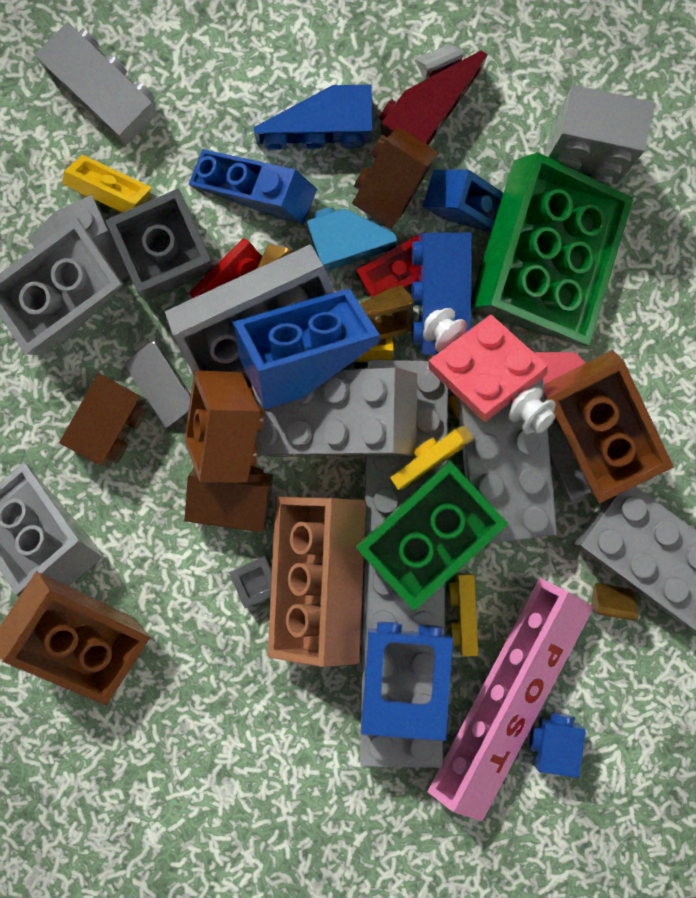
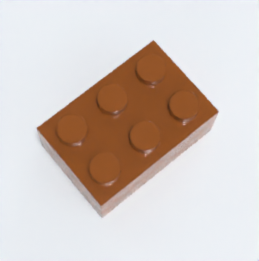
(607, 426)
(70, 639)

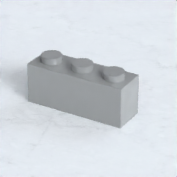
(97, 82)

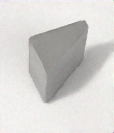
(438, 60)

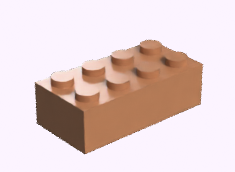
(317, 581)

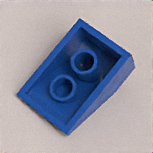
(302, 345)

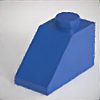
(463, 198)

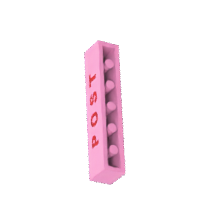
(510, 700)

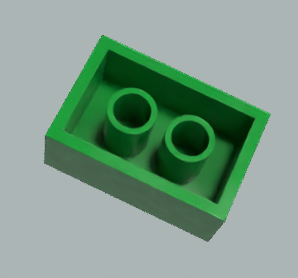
(431, 535)

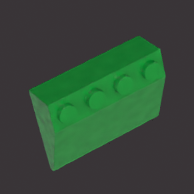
(551, 250)

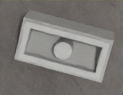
(159, 384)
(565, 467)

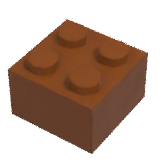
(222, 427)

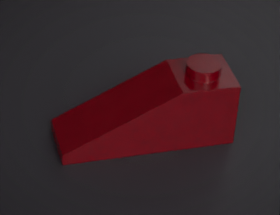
(430, 103)

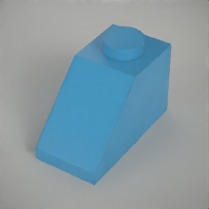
(346, 237)

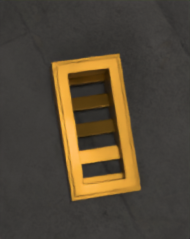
(394, 312)

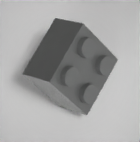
(160, 245)

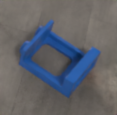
(403, 718)

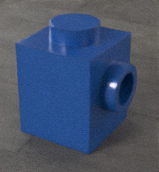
(558, 745)

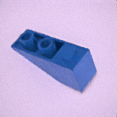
(330, 116)
(255, 184)

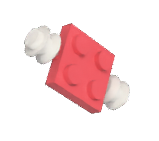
(489, 369)

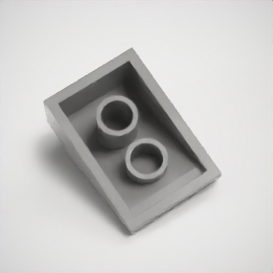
(55, 289)
(39, 534)

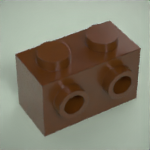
(394, 176)
(104, 422)
(230, 504)

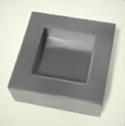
(253, 581)

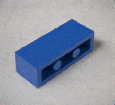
(443, 280)

